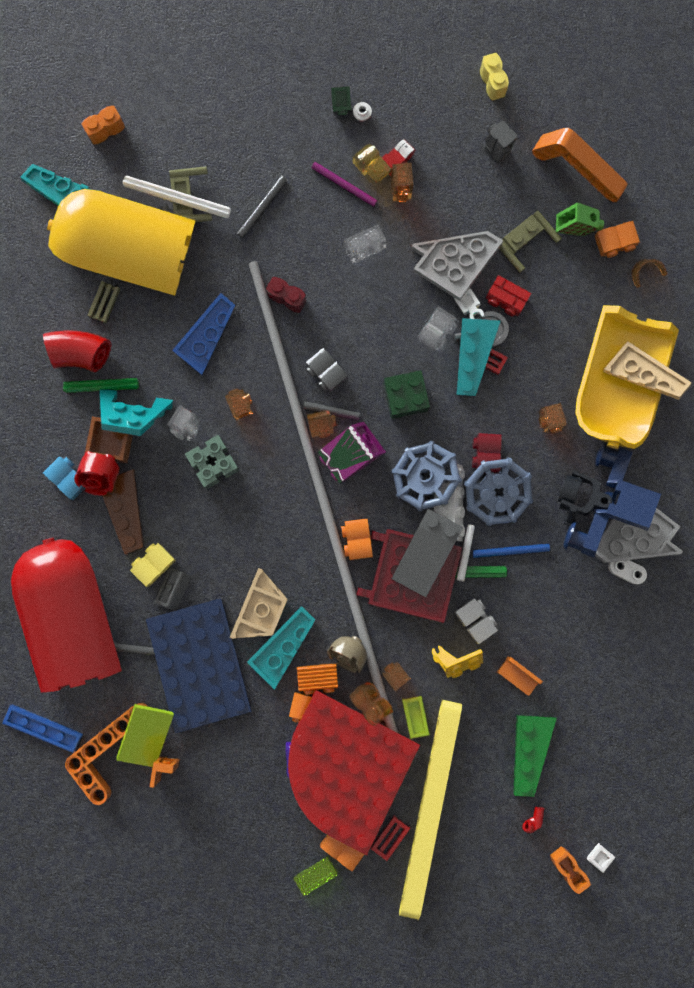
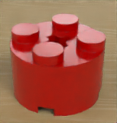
(97, 473)

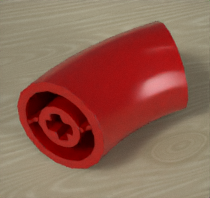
(77, 349)

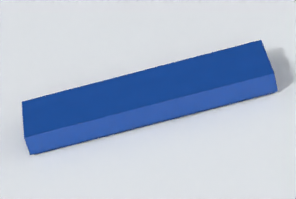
(42, 728)

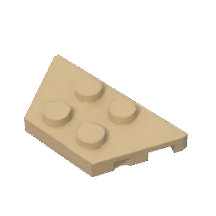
(261, 609)

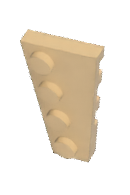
(642, 369)

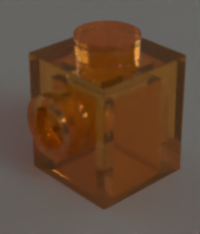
(239, 403)
(552, 418)
(321, 424)
(395, 675)

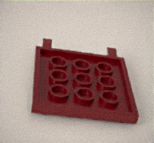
(397, 597)

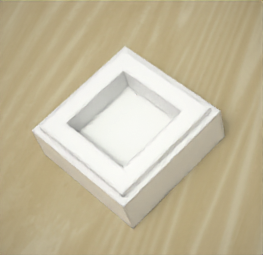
(600, 858)

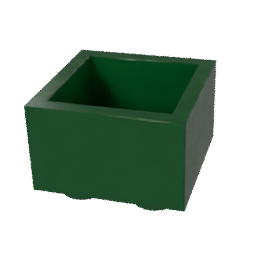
(406, 394)

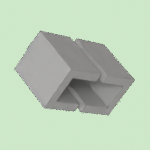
(482, 628)

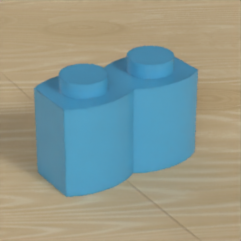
(62, 475)

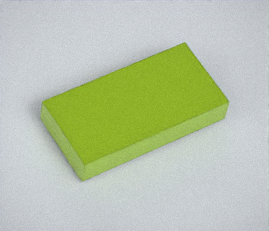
(415, 717)

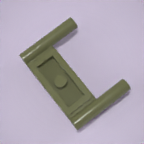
(181, 183)
(523, 234)

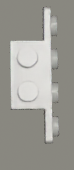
(454, 509)

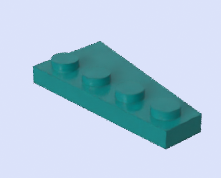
(50, 185)
(475, 347)
(280, 649)

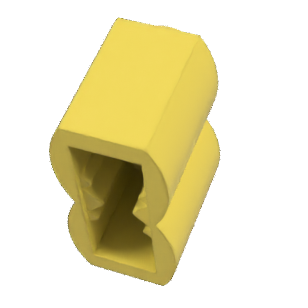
(494, 76)
(152, 564)

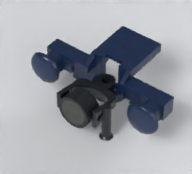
(634, 506)

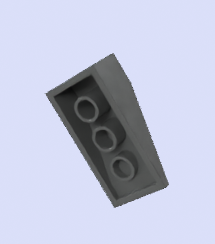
(427, 552)

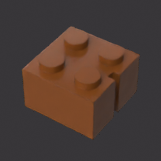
(108, 442)

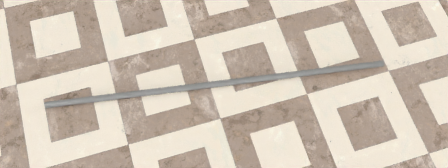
(319, 486)

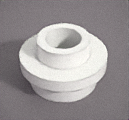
(362, 116)

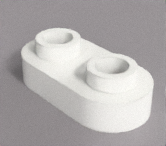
(628, 571)

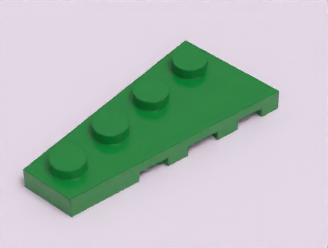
(531, 747)

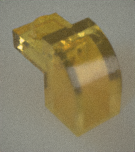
(370, 162)

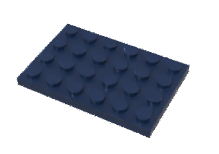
(198, 665)

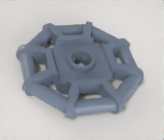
(428, 486)
(501, 502)

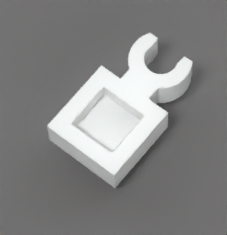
(470, 304)

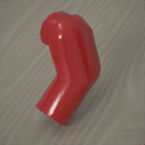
(534, 822)

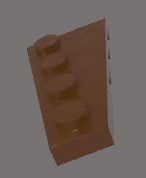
(125, 511)

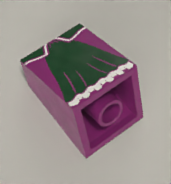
(351, 452)

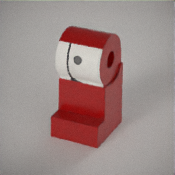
(399, 154)

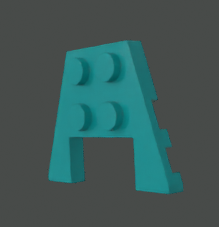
(129, 418)

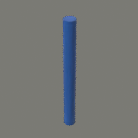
(510, 550)

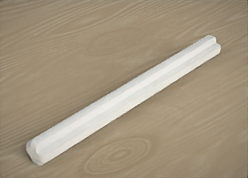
(177, 197)

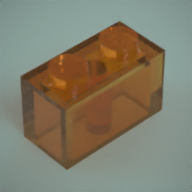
(402, 182)

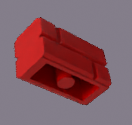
(507, 296)

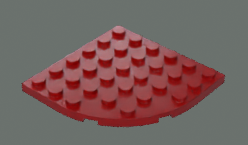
(346, 770)

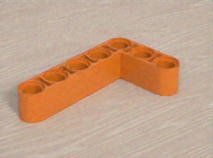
(583, 158)
(86, 758)

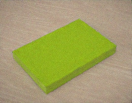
(144, 735)

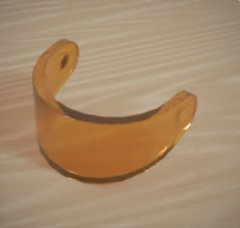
(637, 267)

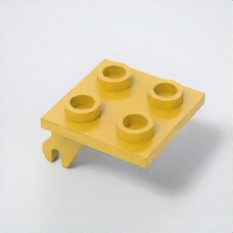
(455, 667)

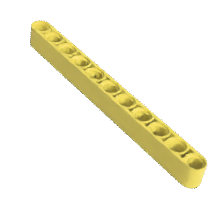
(430, 809)

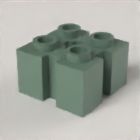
(209, 474)

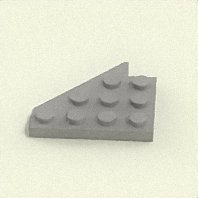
(456, 261)
(628, 542)

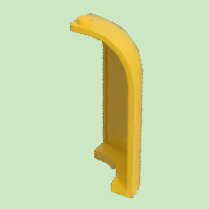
(121, 239)
(611, 406)

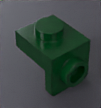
(341, 100)

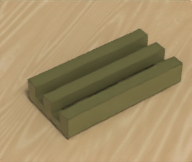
(103, 285)

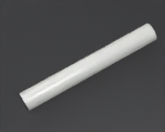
(465, 552)

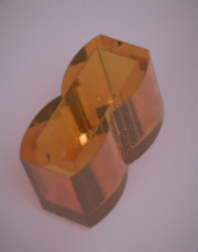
(368, 699)

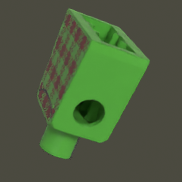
(578, 220)

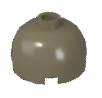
(349, 653)

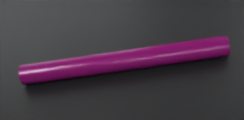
(344, 184)

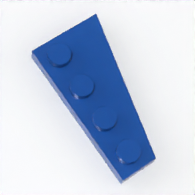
(204, 335)

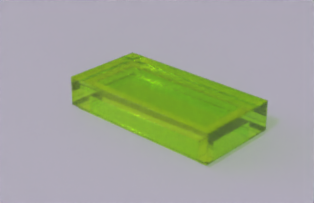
(315, 876)

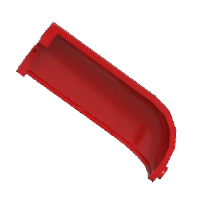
(63, 616)

